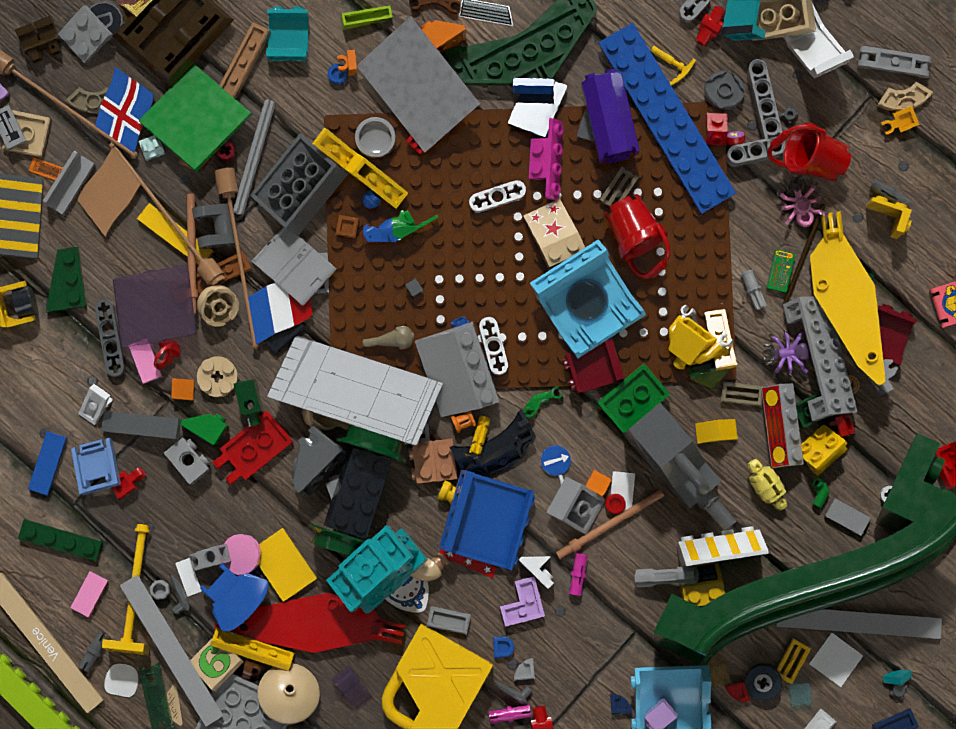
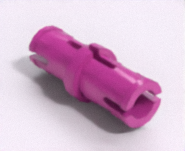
(578, 574)
(510, 714)

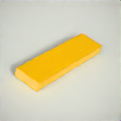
(161, 226)
(252, 649)

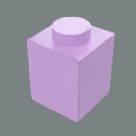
(660, 715)

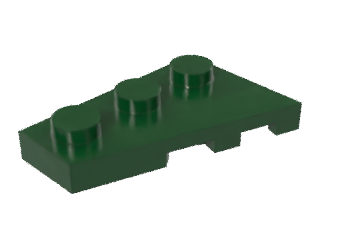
(67, 282)

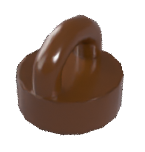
(247, 669)

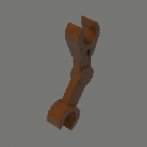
(445, 3)

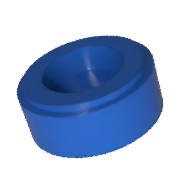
(335, 76)

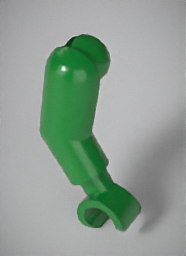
(536, 400)

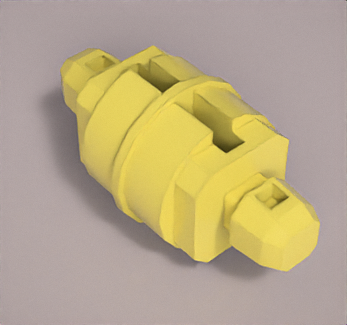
(767, 484)

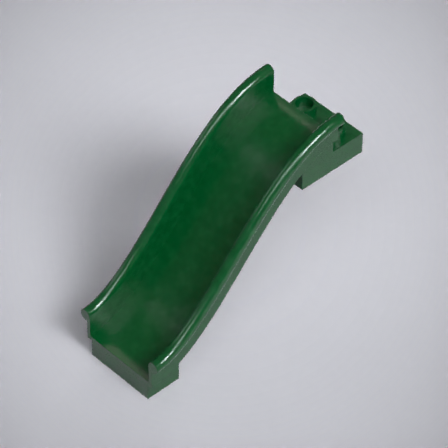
(913, 509)

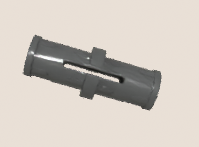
(888, 192)
(93, 651)

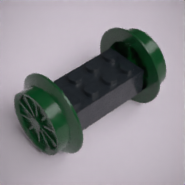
(357, 489)

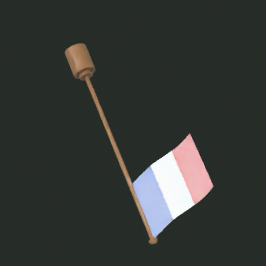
(271, 307)

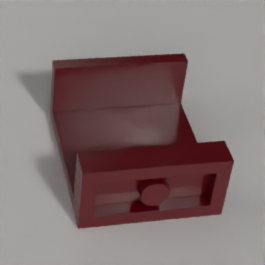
(894, 332)
(594, 368)

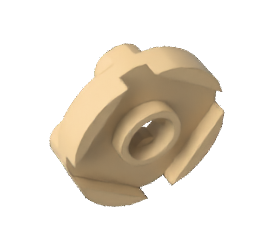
(209, 368)

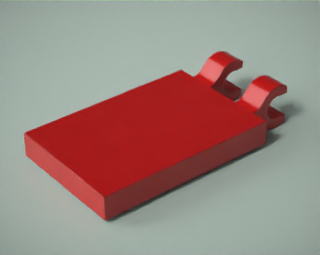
(253, 448)

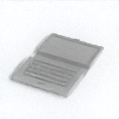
(294, 265)

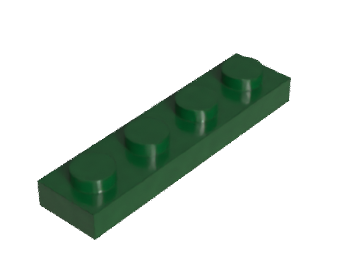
(60, 539)

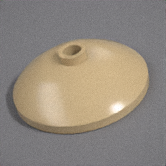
(288, 706)

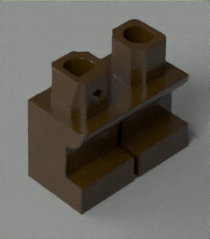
(48, 39)

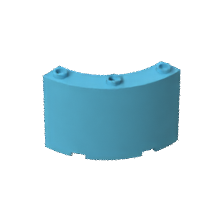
(683, 688)

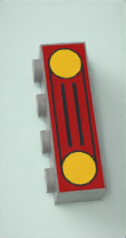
(782, 425)

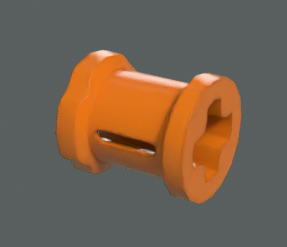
(464, 424)

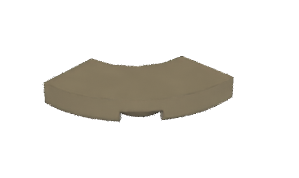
(86, 101)

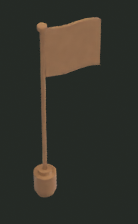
(113, 190)

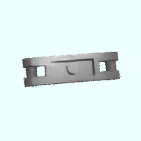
(894, 61)

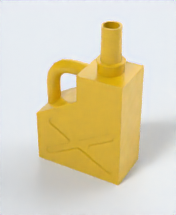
(440, 680)

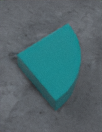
(897, 677)

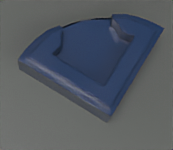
(619, 704)

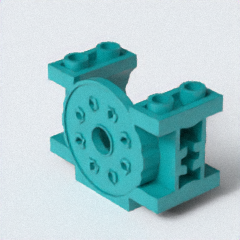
(376, 569)

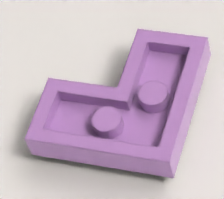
(529, 605)

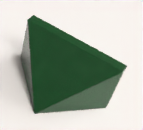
(706, 373)

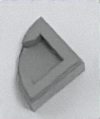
(525, 670)

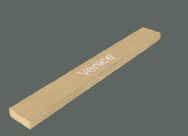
(48, 646)

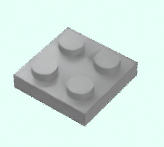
(85, 34)

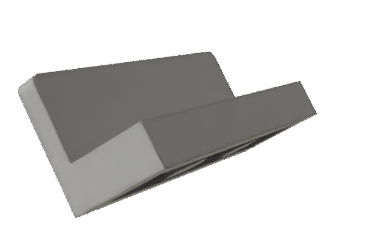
(68, 183)

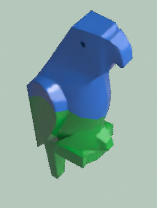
(393, 228)

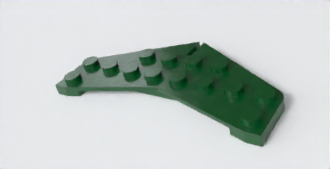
(541, 45)

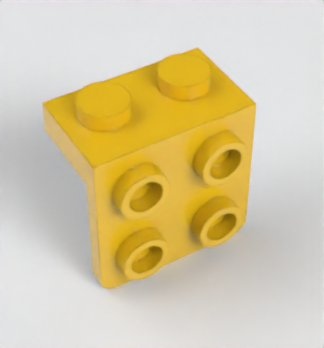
(895, 210)

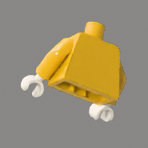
(692, 342)

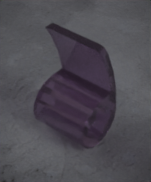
(352, 687)

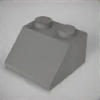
(576, 505)

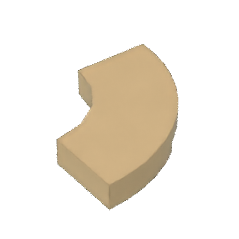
(899, 99)

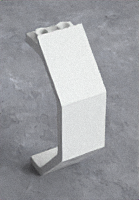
(818, 50)

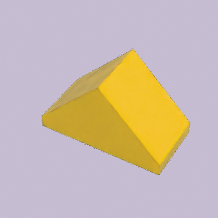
(716, 431)

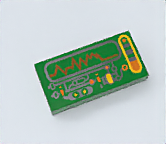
(780, 271)

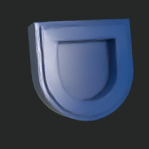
(502, 647)

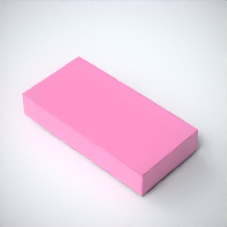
(144, 360)
(89, 594)

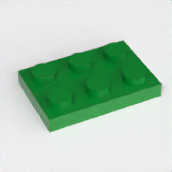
(633, 398)

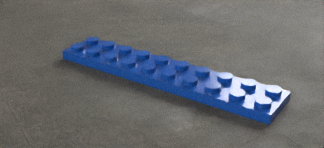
(667, 118)

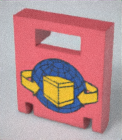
(945, 303)

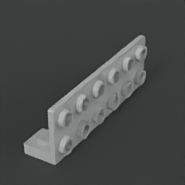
(826, 356)

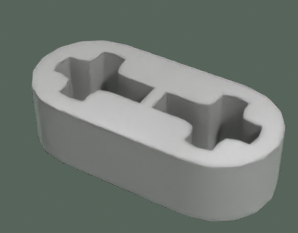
(696, 11)

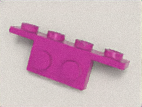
(546, 159)

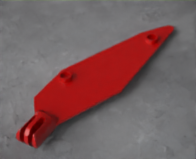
(316, 624)

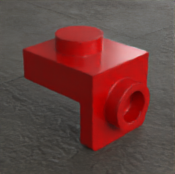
(716, 129)

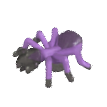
(790, 353)

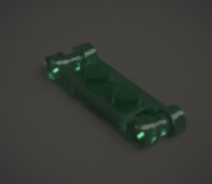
(156, 697)

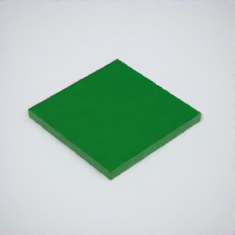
(195, 118)

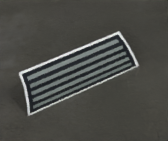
(486, 12)

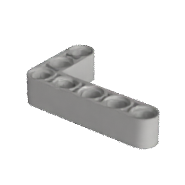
(763, 119)

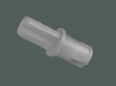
(753, 289)

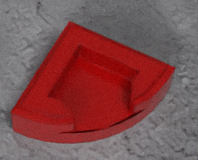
(738, 691)

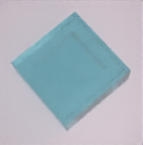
(800, 694)

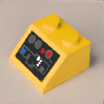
(709, 585)

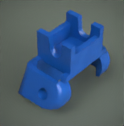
(235, 597)

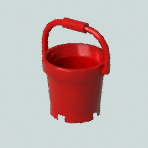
(811, 152)
(637, 233)

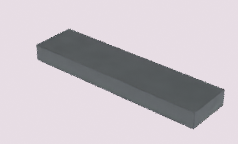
(141, 425)

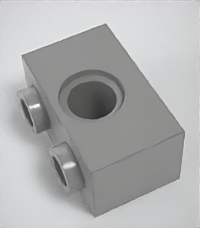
(177, 454)

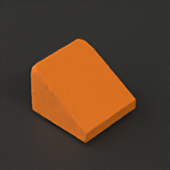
(182, 389)
(598, 483)

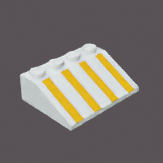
(722, 547)

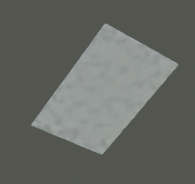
(418, 84)

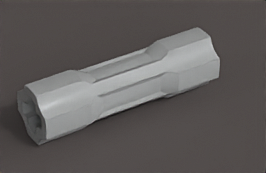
(652, 577)

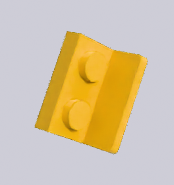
(822, 449)

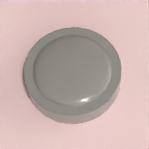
(375, 137)

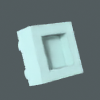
(151, 148)

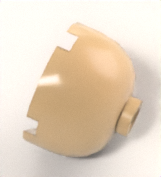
(217, 305)

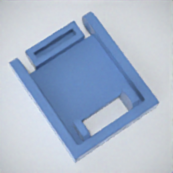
(95, 463)

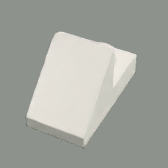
(95, 404)
(533, 565)

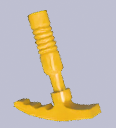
(670, 60)

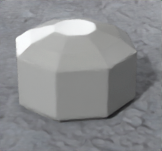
(159, 589)

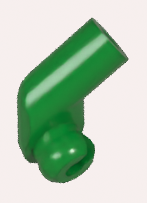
(821, 490)

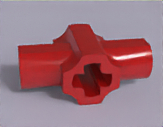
(710, 26)
(541, 720)

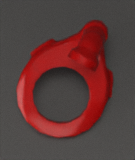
(172, 351)

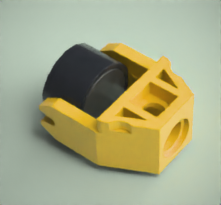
(23, 301)

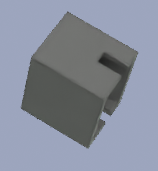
(414, 287)

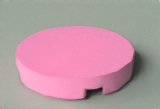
(243, 553)

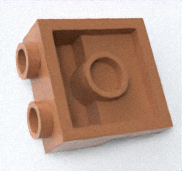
(433, 461)

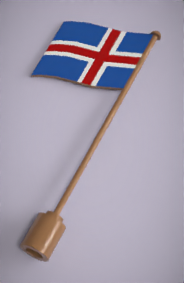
(118, 113)

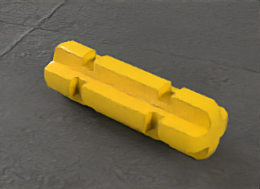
(480, 434)

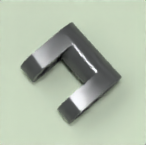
(222, 225)

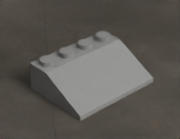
(460, 364)

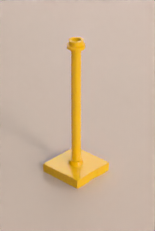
(126, 644)

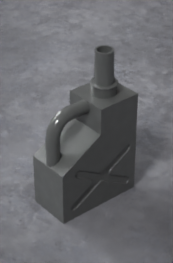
(678, 463)

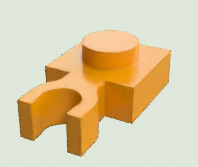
(903, 119)

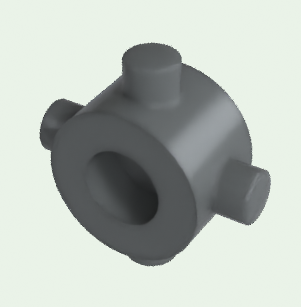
(789, 114)
(898, 690)

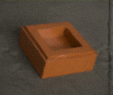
(347, 226)

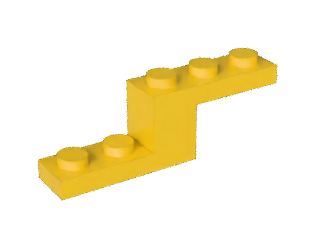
(360, 168)

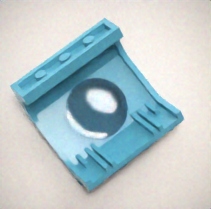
(587, 299)

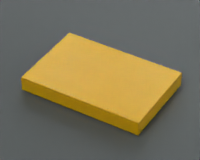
(284, 565)

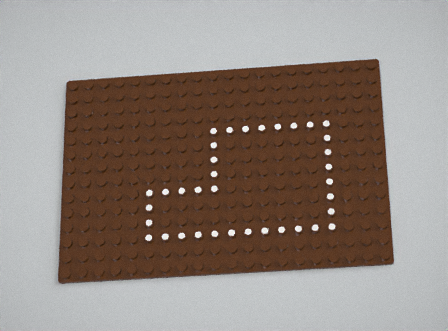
(487, 259)

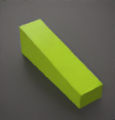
(365, 17)

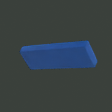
(47, 463)

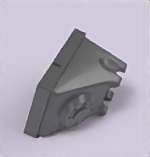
(315, 462)

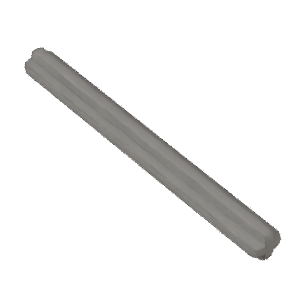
(254, 156)

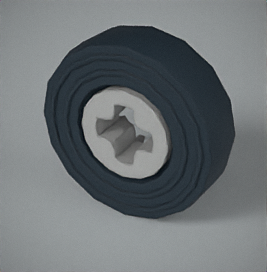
(754, 687)

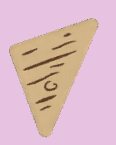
(174, 705)

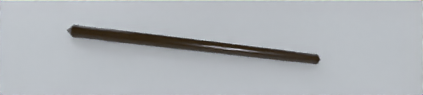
(803, 255)

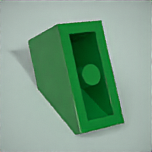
(207, 427)

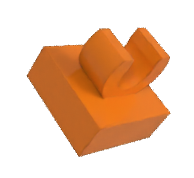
(350, 63)

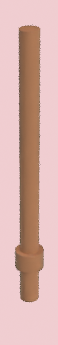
(191, 236)
(576, 544)

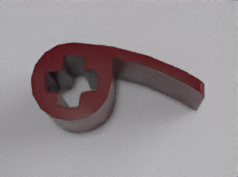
(229, 158)

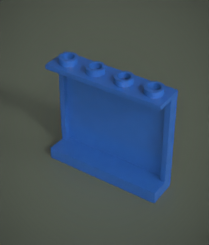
(487, 520)

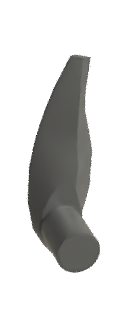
(181, 596)
(519, 697)

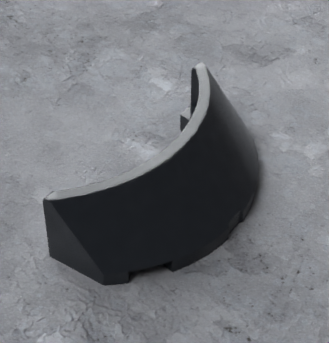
(499, 451)

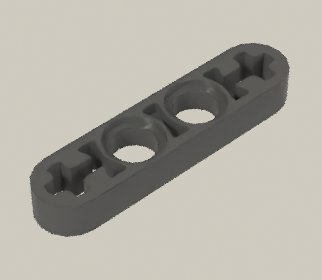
(108, 338)

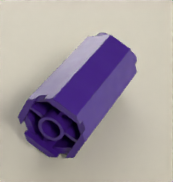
(609, 116)

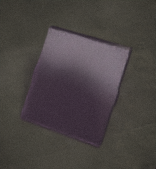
(154, 306)

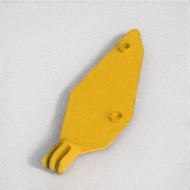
(848, 297)

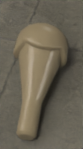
(401, 338)

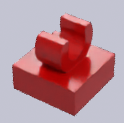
(844, 425)

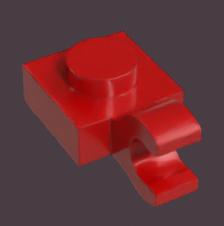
(127, 482)

